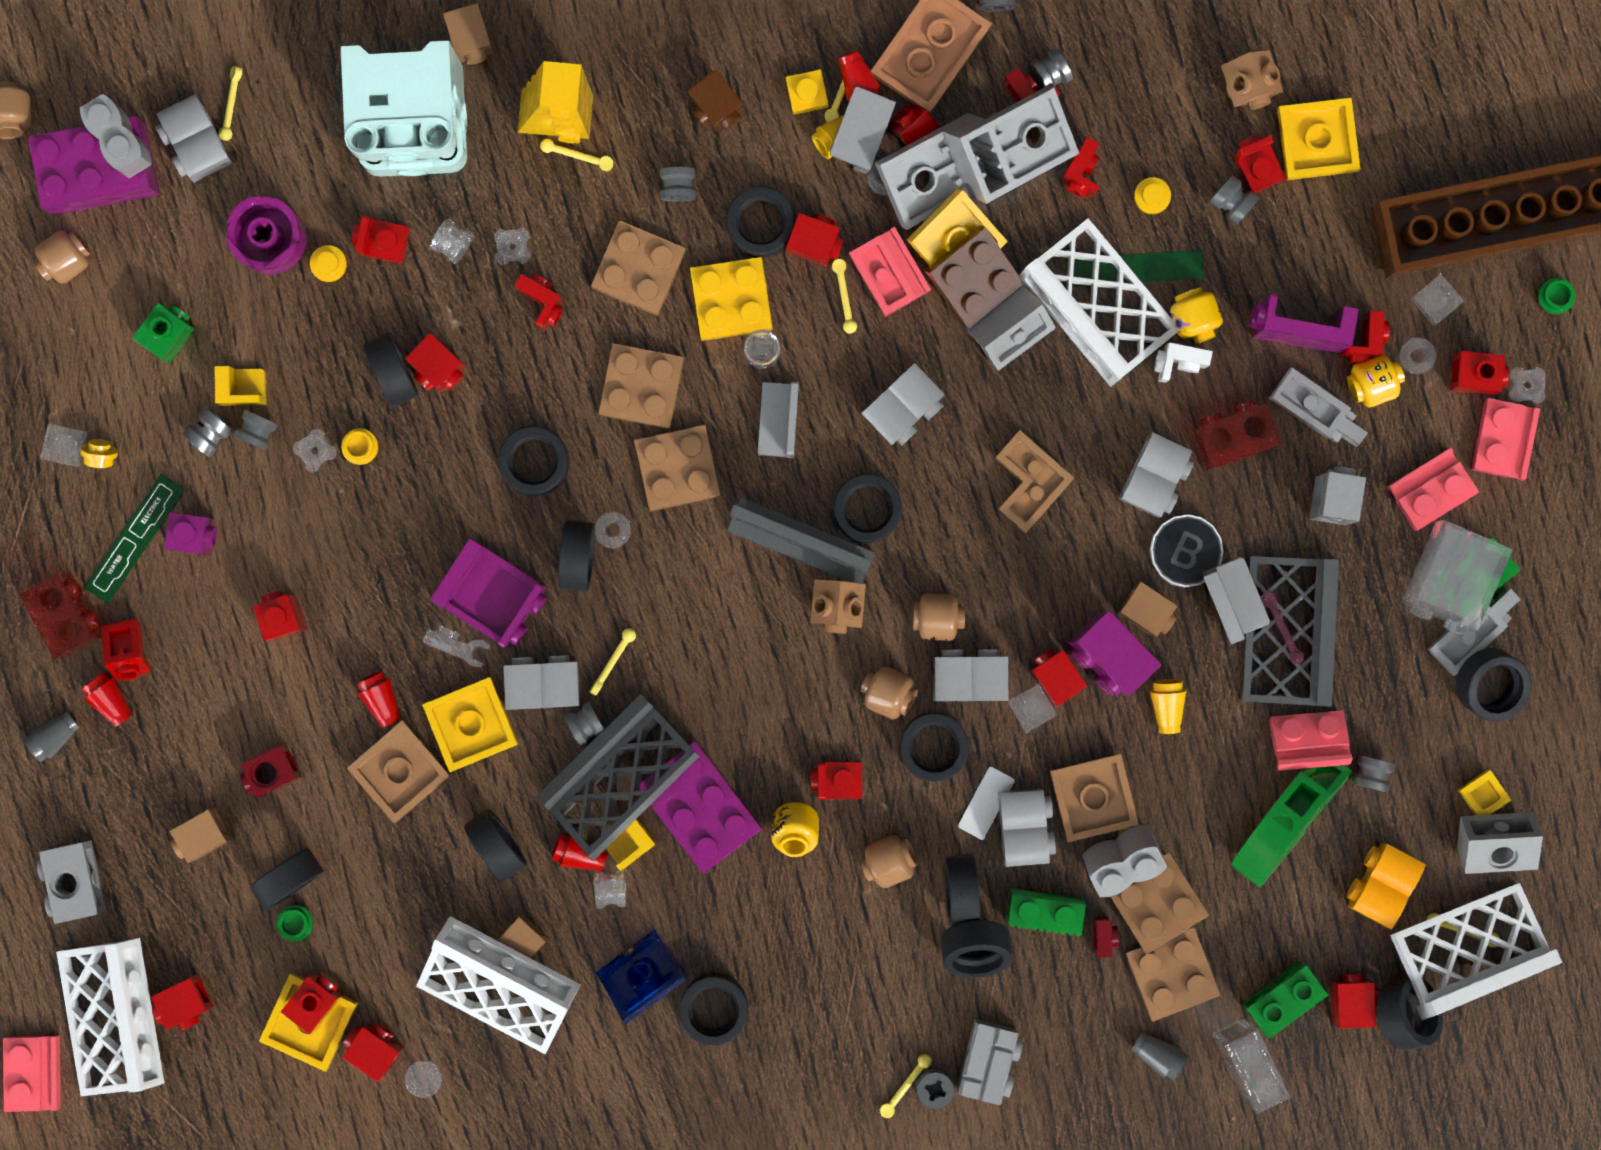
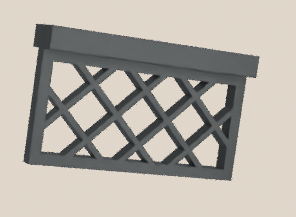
(800, 541)
(1323, 632)
(602, 760)

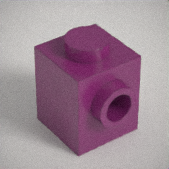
(190, 534)

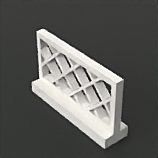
(1071, 314)
(505, 971)
(1482, 982)
(131, 1015)

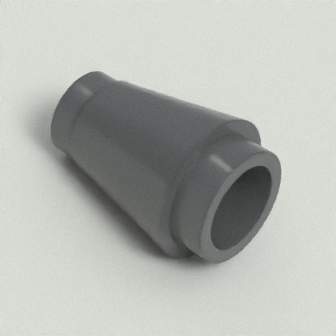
(50, 736)
(1160, 1055)

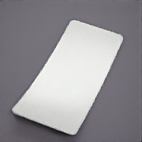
(985, 803)

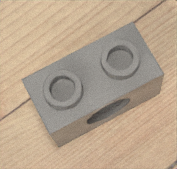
(1338, 496)
(1499, 842)
(88, 895)

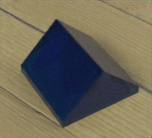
(641, 976)

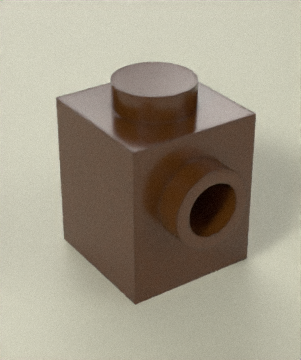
(715, 103)

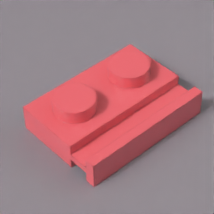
(889, 272)
(1505, 439)
(1433, 489)
(1310, 740)
(31, 1073)

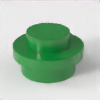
(1556, 296)
(294, 923)

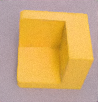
(240, 386)
(631, 844)

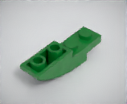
(1288, 821)

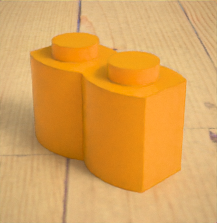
(1385, 885)

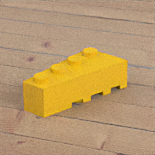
(557, 103)

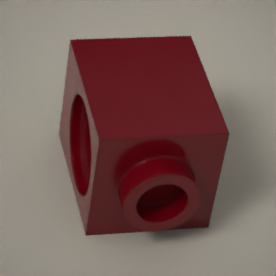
(285, 768)

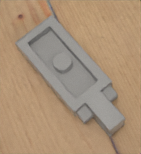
(1317, 408)
(1454, 649)

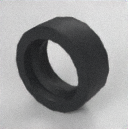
(751, 195)
(390, 370)
(510, 446)
(873, 481)
(576, 555)
(1513, 698)
(956, 762)
(495, 845)
(286, 879)
(962, 889)
(976, 948)
(1394, 1019)
(703, 1035)

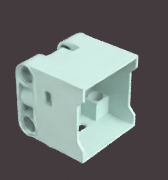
(405, 110)

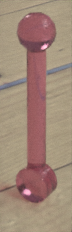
(1271, 601)

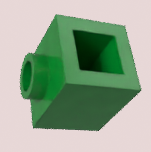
(164, 332)

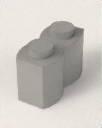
(115, 135)
(193, 139)
(903, 405)
(1156, 475)
(970, 677)
(541, 685)
(1025, 827)
(1120, 862)

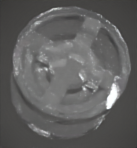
(451, 241)
(759, 344)
(610, 889)

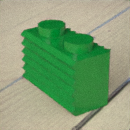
(1045, 912)

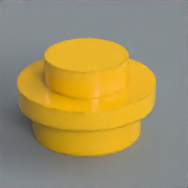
(1152, 195)
(328, 263)
(359, 446)
(98, 453)

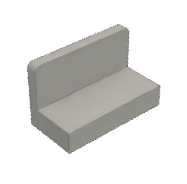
(862, 129)
(1012, 327)
(778, 419)
(1236, 598)

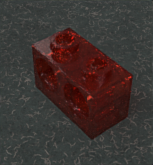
(1238, 441)
(53, 622)

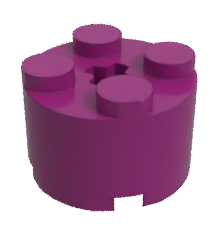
(247, 243)

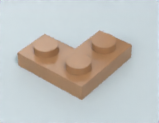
(1040, 478)

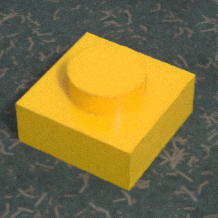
(807, 92)
(1484, 794)

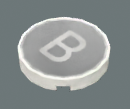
(1185, 549)

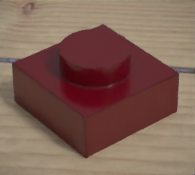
(1104, 936)

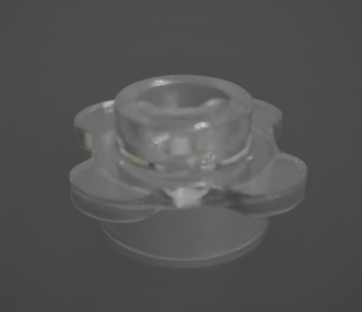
(504, 239)
(1535, 378)
(304, 450)

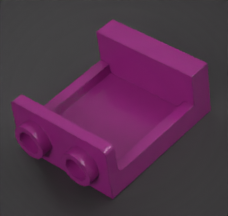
(1330, 338)
(490, 594)

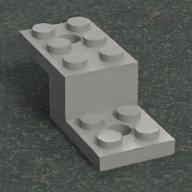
(978, 156)

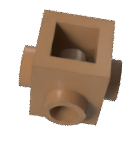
(1252, 79)
(838, 605)

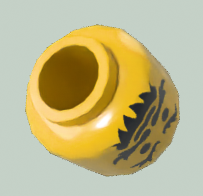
(795, 829)

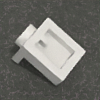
(1188, 360)

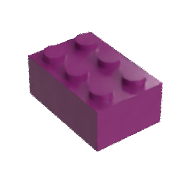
(76, 175)
(1112, 655)
(704, 811)

